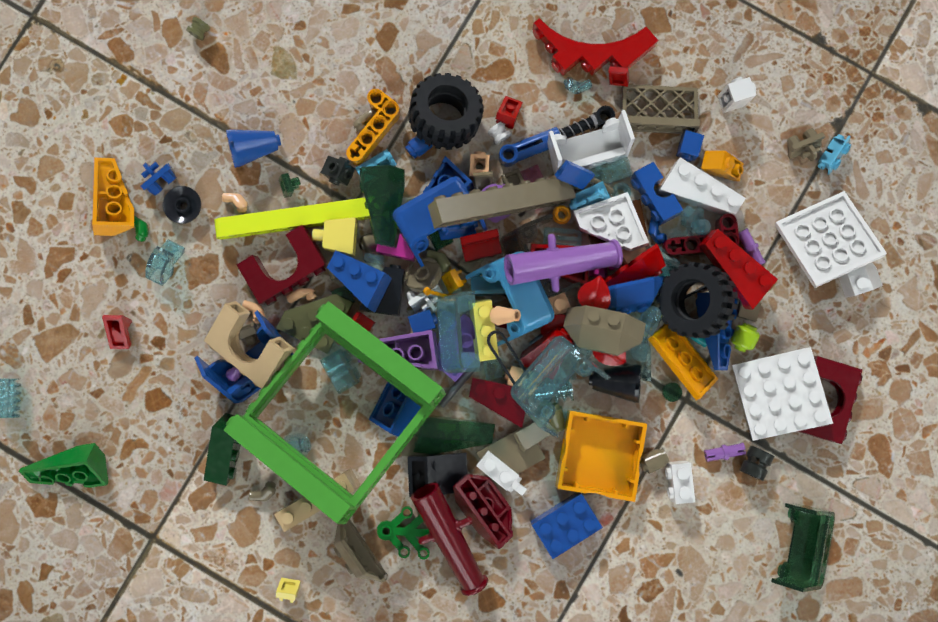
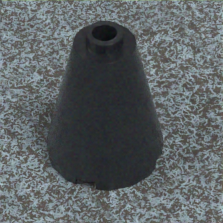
(623, 382)

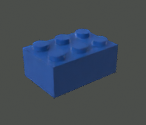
(566, 524)

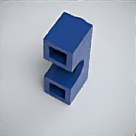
(662, 208)

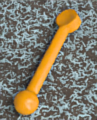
(427, 291)

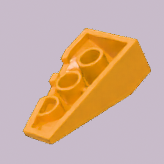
(111, 204)

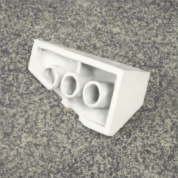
(860, 280)

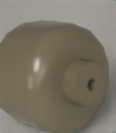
(368, 243)

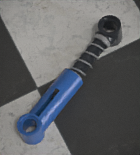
(538, 143)

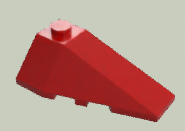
(642, 267)

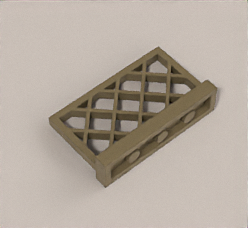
(663, 123)

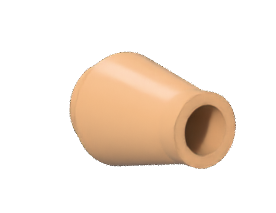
(504, 315)

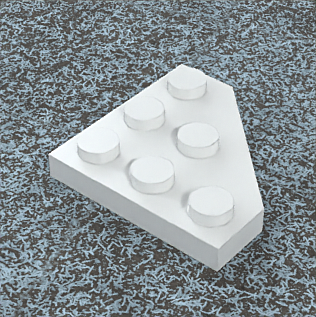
(613, 220)

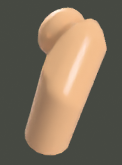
(237, 199)

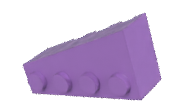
(416, 348)

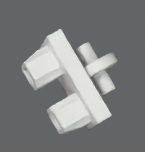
(422, 301)

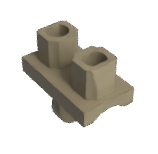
(806, 148)

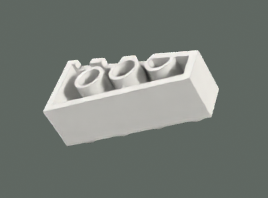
(699, 189)

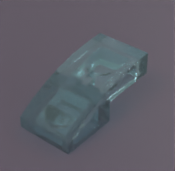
(613, 171)

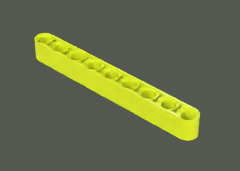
(289, 218)

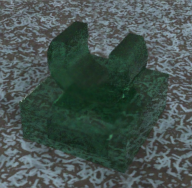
(288, 185)

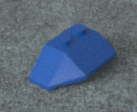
(634, 295)

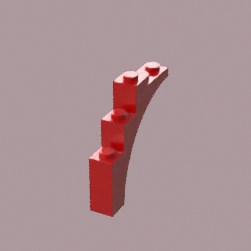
(593, 56)

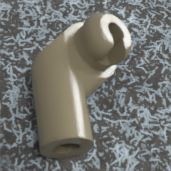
(362, 119)
(265, 494)

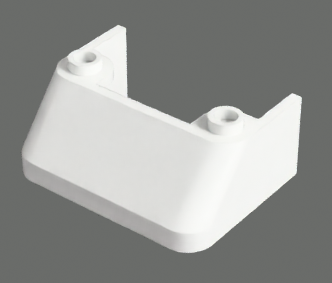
(595, 147)

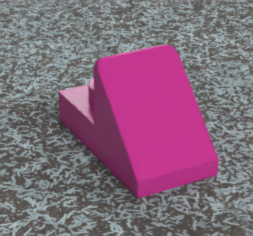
(402, 250)

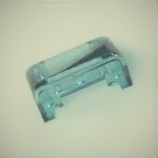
(450, 335)

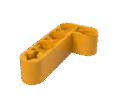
(370, 130)

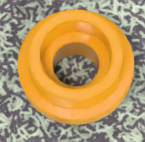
(565, 210)

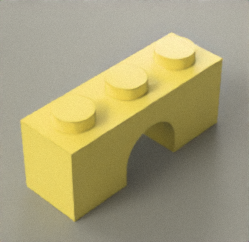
(483, 326)

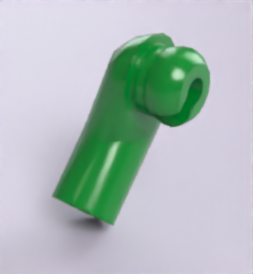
(141, 229)

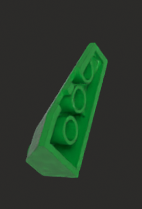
(78, 465)

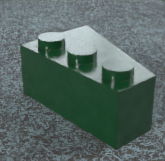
(222, 454)

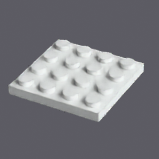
(830, 239)
(782, 394)

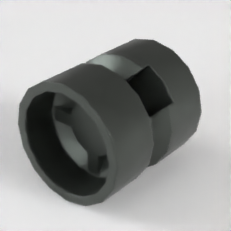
(753, 469)

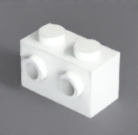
(736, 94)
(680, 482)

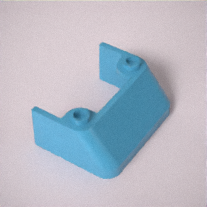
(526, 297)

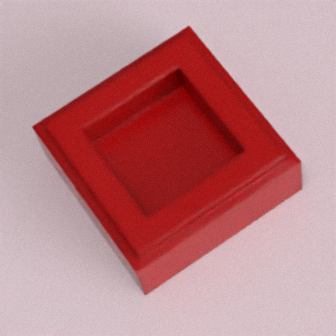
(618, 76)

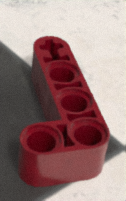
(731, 232)

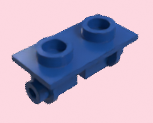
(457, 231)

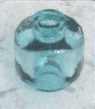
(300, 442)

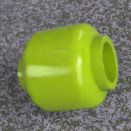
(745, 337)

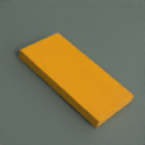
(683, 361)

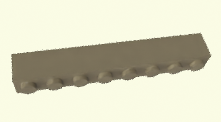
(499, 201)

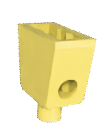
(338, 235)

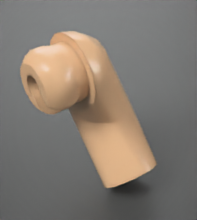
(301, 292)
(253, 307)

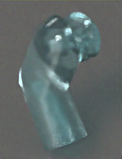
(576, 87)

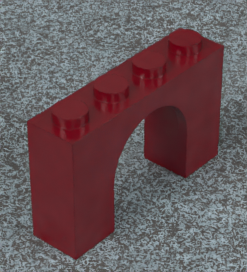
(310, 263)
(845, 381)

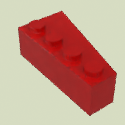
(748, 275)

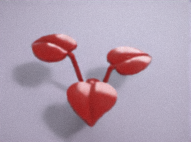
(594, 294)

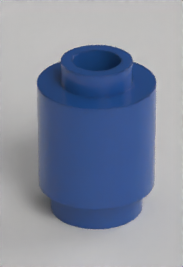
(417, 147)

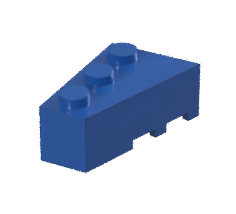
(361, 279)

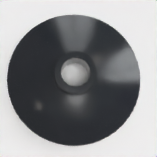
(173, 204)

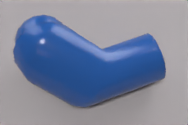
(655, 234)

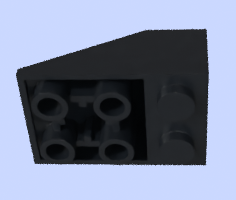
(438, 468)

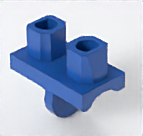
(151, 184)

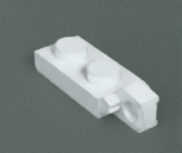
(501, 473)

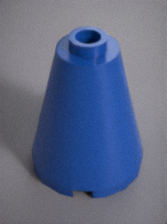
(251, 145)

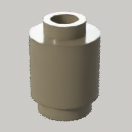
(654, 460)

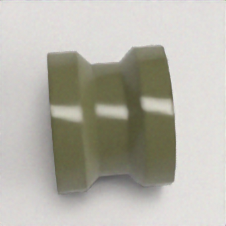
(198, 28)

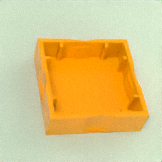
(601, 455)

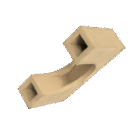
(225, 340)
(303, 508)

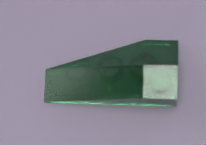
(383, 193)
(450, 434)

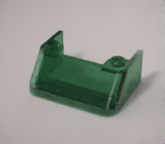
(808, 548)

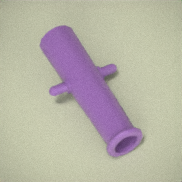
(560, 261)

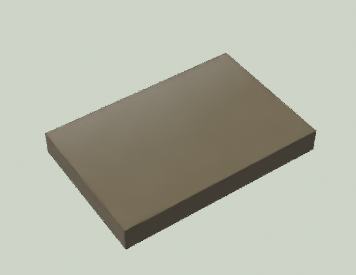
(511, 454)

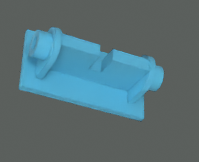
(838, 147)
(382, 158)
(589, 196)

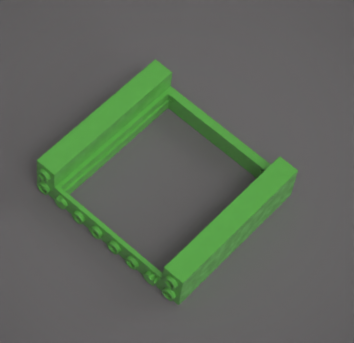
(291, 463)

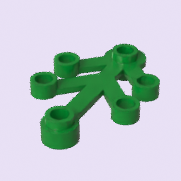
(410, 533)

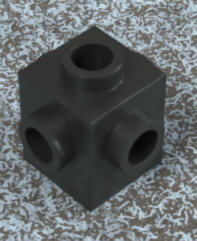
(338, 170)

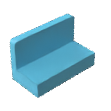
(484, 288)

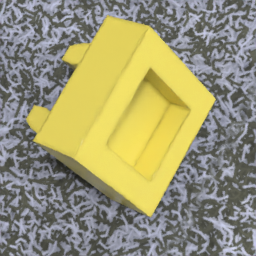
(288, 589)

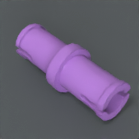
(750, 246)
(725, 452)

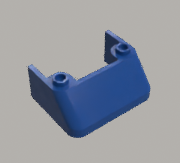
(415, 219)
(243, 388)

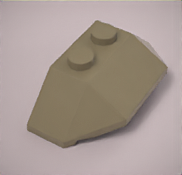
(603, 329)
(357, 554)

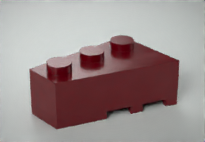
(498, 399)

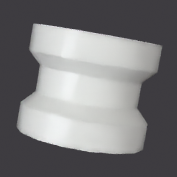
(499, 133)

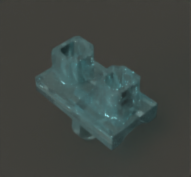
(695, 221)
(652, 318)

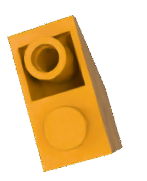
(722, 165)

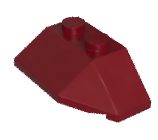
(487, 507)

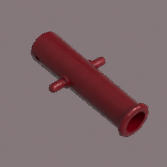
(447, 534)

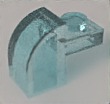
(162, 261)

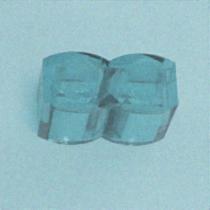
(340, 370)

